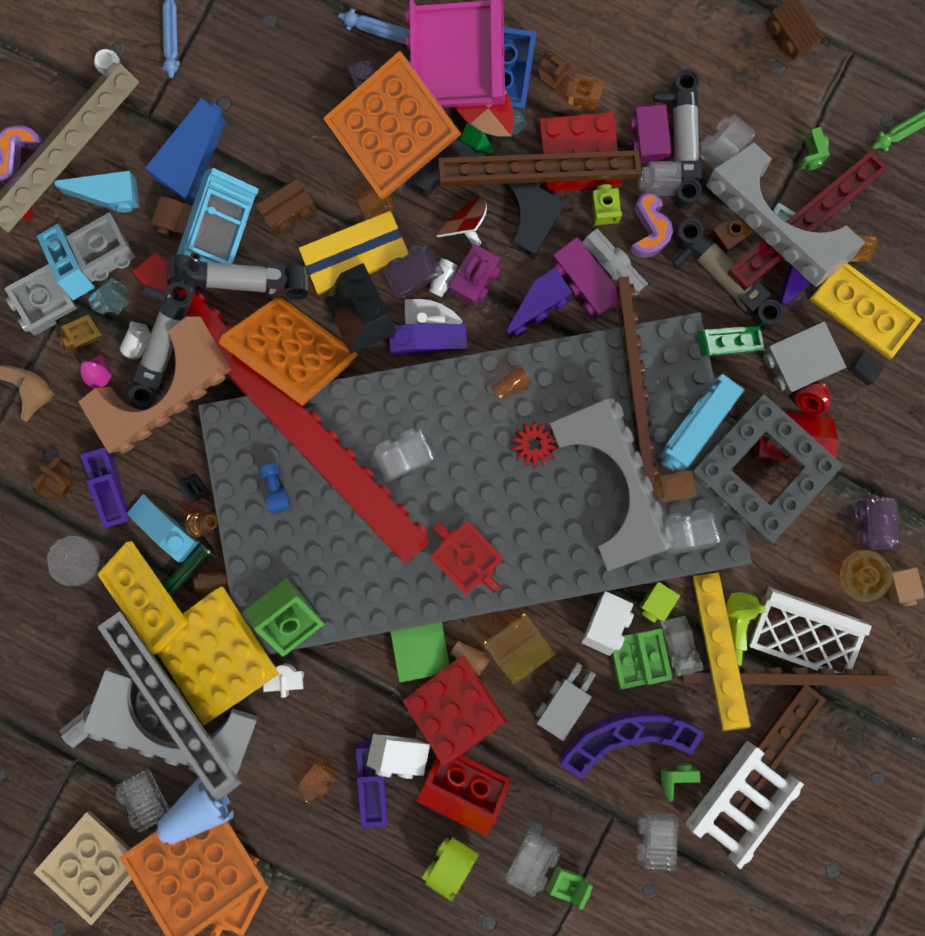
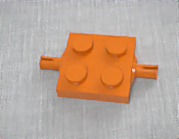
(241, 915)

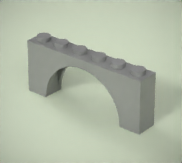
(811, 253)
(643, 529)
(115, 720)

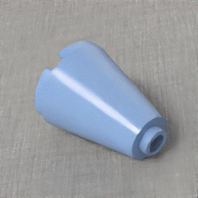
(193, 814)

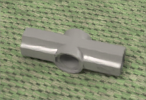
(613, 260)

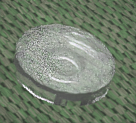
(73, 561)

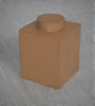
(906, 587)

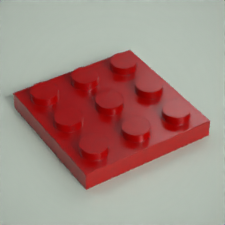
(579, 135)
(454, 711)

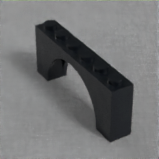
(535, 206)

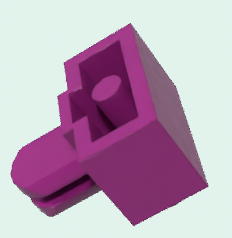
(475, 275)

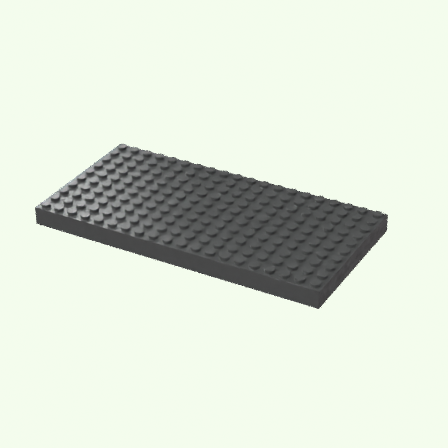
(535, 517)

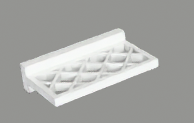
(816, 613)

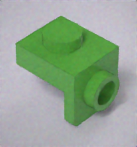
(817, 146)
(569, 887)

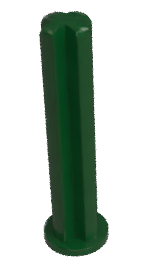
(182, 574)

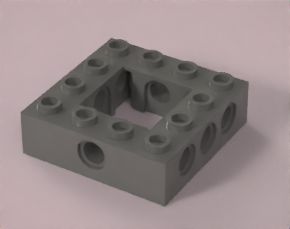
(762, 518)

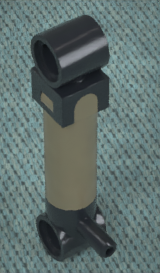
(717, 264)

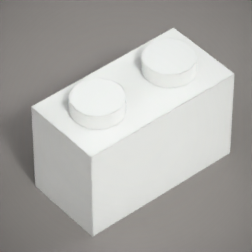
(608, 623)
(398, 755)

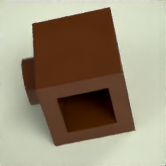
(731, 233)

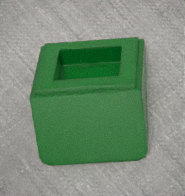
(476, 139)

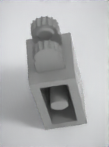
(565, 704)

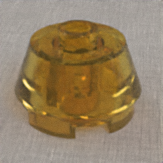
(865, 576)

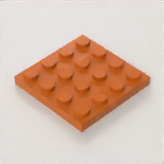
(391, 125)
(288, 349)
(193, 879)

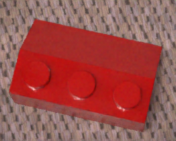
(818, 427)
(465, 793)

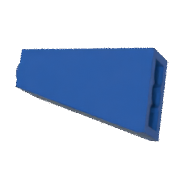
(188, 151)

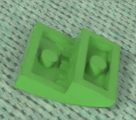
(420, 651)
(641, 660)

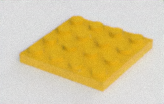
(216, 657)

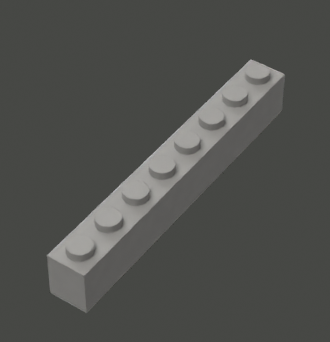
(170, 706)

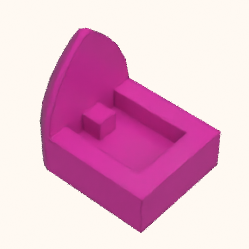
(96, 372)

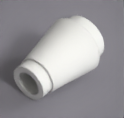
(442, 283)

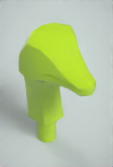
(740, 610)

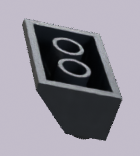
(358, 309)

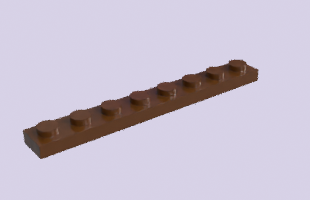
(539, 168)
(634, 371)
(801, 676)

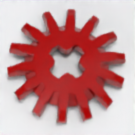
(533, 433)

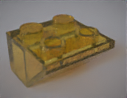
(519, 648)

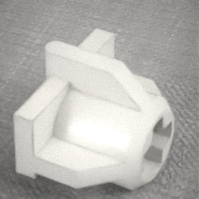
(135, 340)
(287, 680)

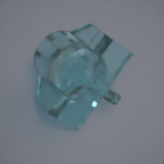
(109, 298)

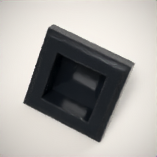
(192, 488)

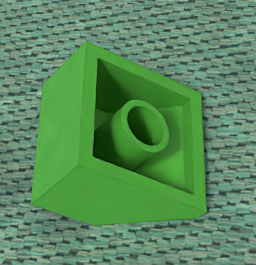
(284, 617)

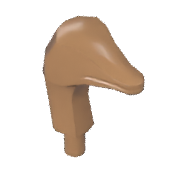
(32, 389)

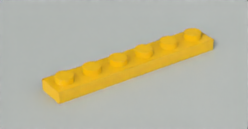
(720, 652)

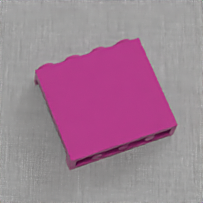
(459, 51)

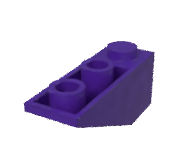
(544, 295)

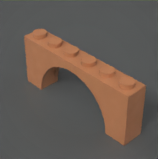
(197, 367)

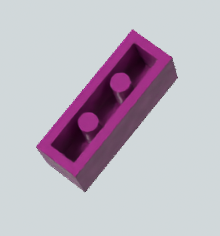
(585, 278)

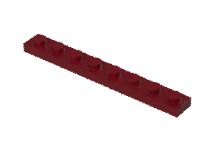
(811, 217)

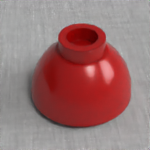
(813, 398)

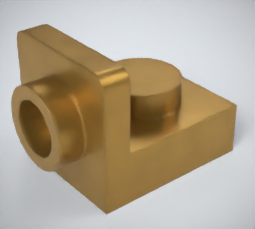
(78, 334)

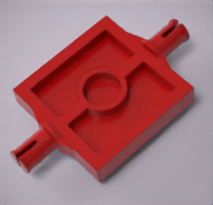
(466, 557)

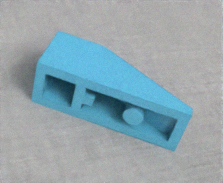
(111, 190)
(64, 263)
(163, 529)

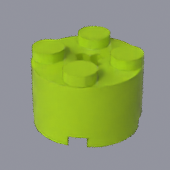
(451, 869)

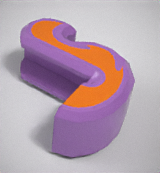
(12, 142)
(656, 224)

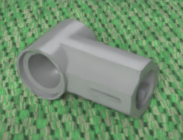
(72, 732)

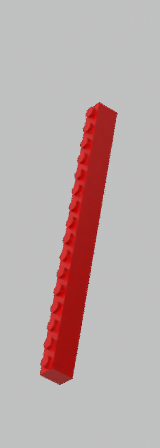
(304, 432)

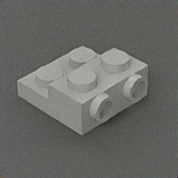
(100, 248)
(38, 300)

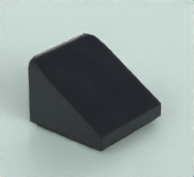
(866, 368)

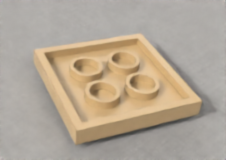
(87, 867)

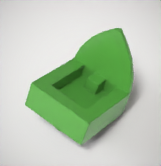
(681, 774)

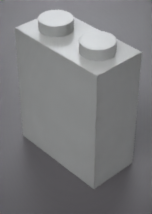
(803, 358)

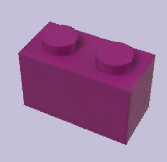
(651, 133)

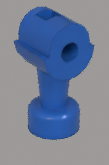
(278, 497)

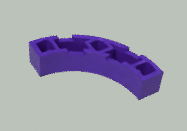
(626, 730)

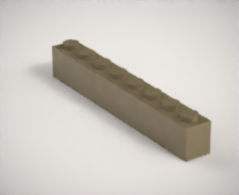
(64, 143)

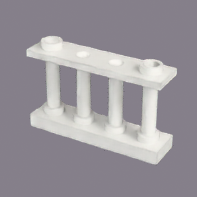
(719, 797)

